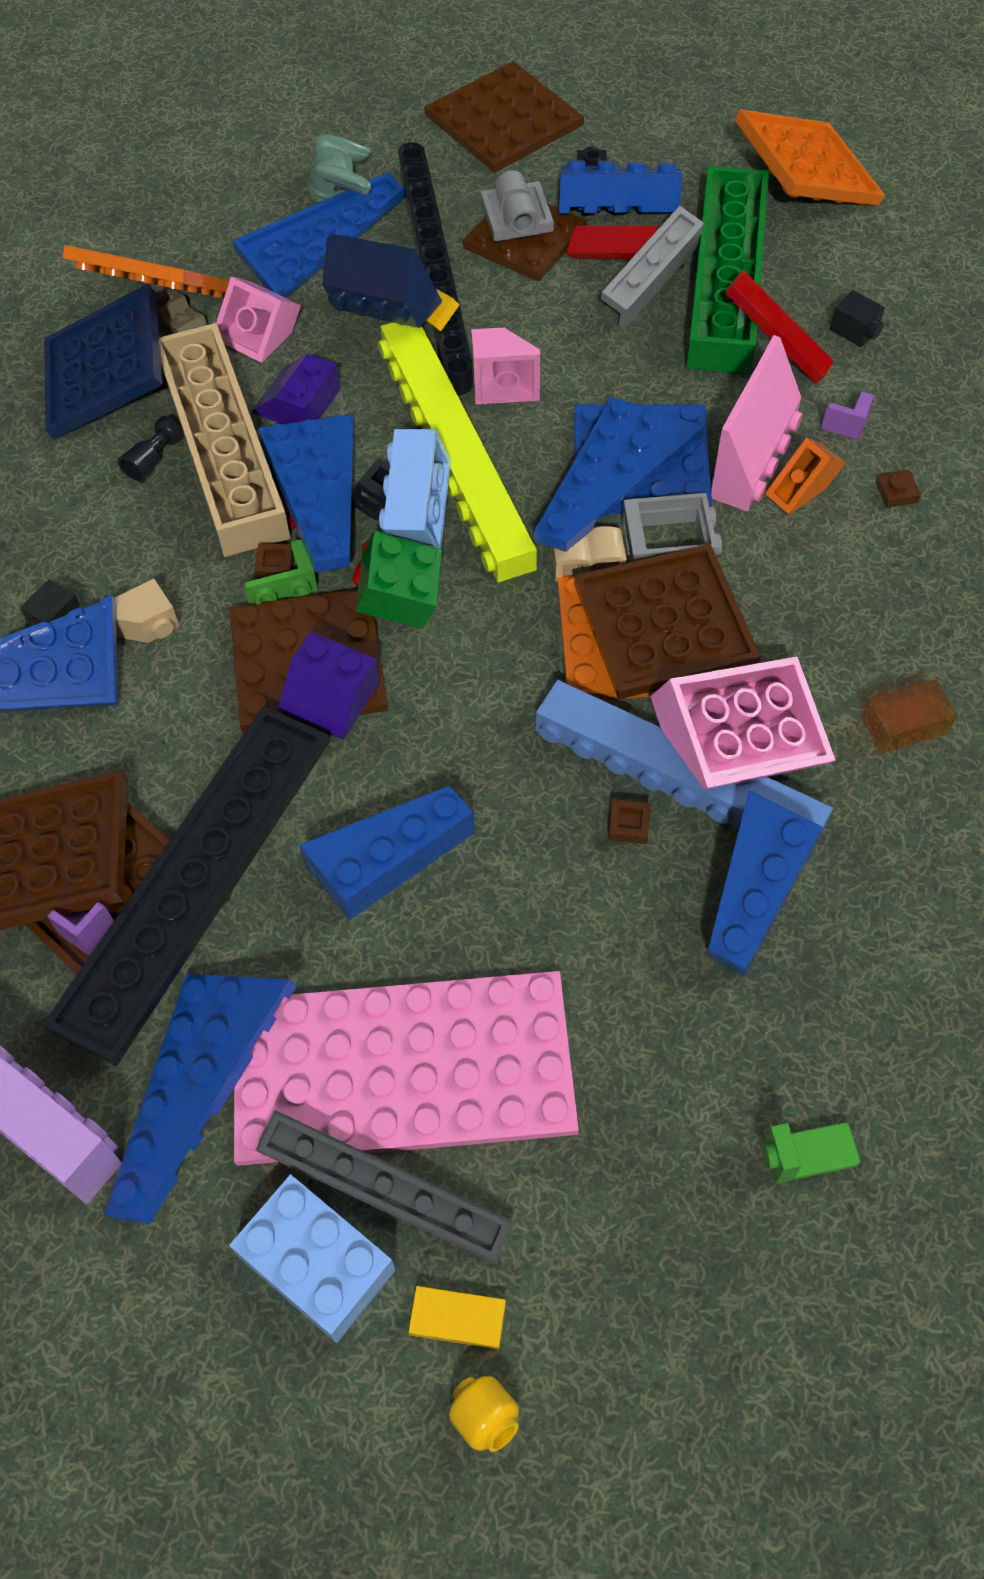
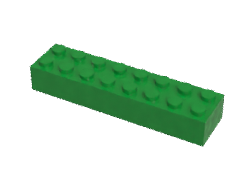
(730, 242)

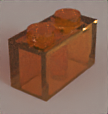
(908, 716)

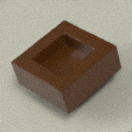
(898, 488)
(273, 559)
(629, 821)

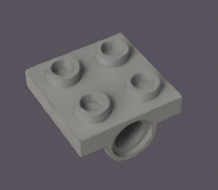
(516, 208)

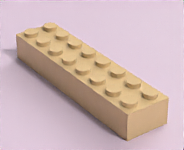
(222, 441)

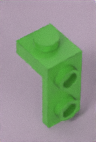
(287, 584)
(808, 1151)

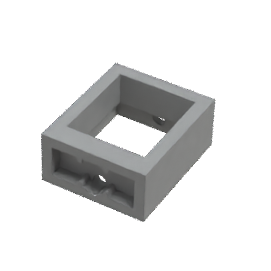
(667, 511)

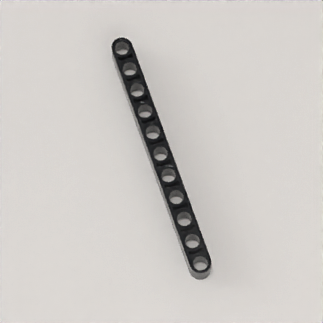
(431, 248)

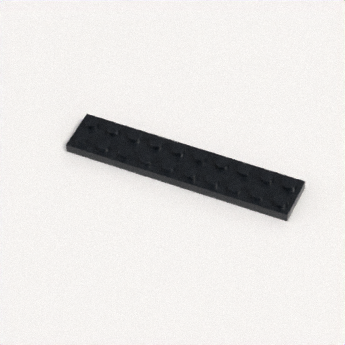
(186, 887)

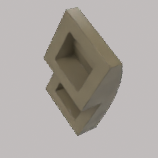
(176, 313)

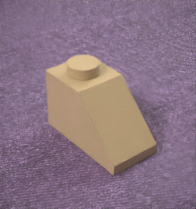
(144, 613)

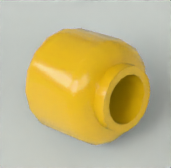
(484, 1413)

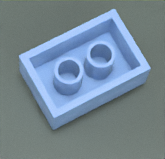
(416, 486)
(313, 1258)

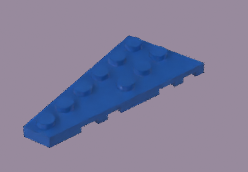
(295, 246)
(614, 463)
(315, 480)
(62, 662)
(192, 1078)

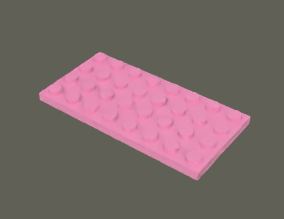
(414, 1066)

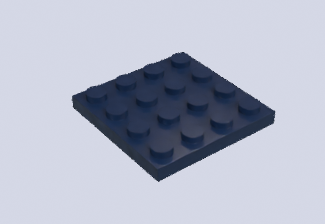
(102, 362)

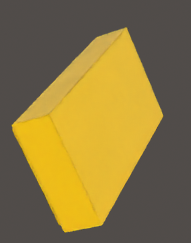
(457, 1317)

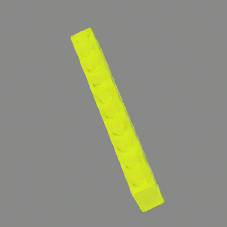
(472, 477)

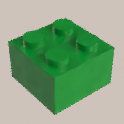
(398, 580)

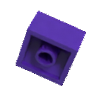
(300, 391)
(328, 685)

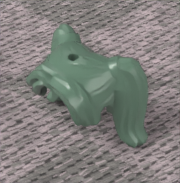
(334, 167)

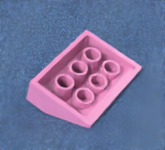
(757, 430)
(743, 722)

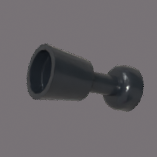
(144, 456)

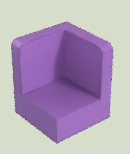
(847, 420)
(83, 928)

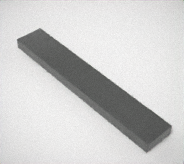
(385, 1186)

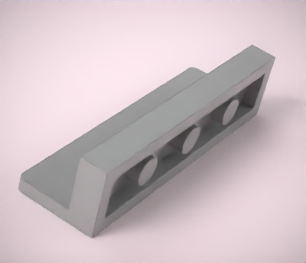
(653, 265)

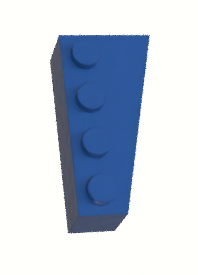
(386, 849)

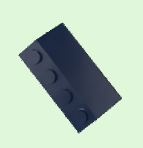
(378, 281)

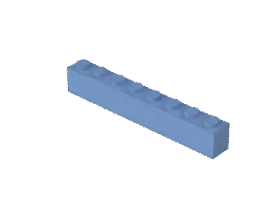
(644, 752)

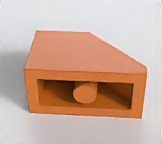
(804, 475)

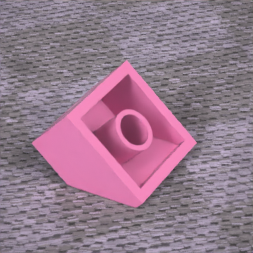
(255, 318)
(504, 367)

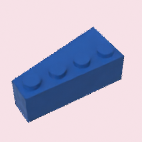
(619, 187)
(762, 872)

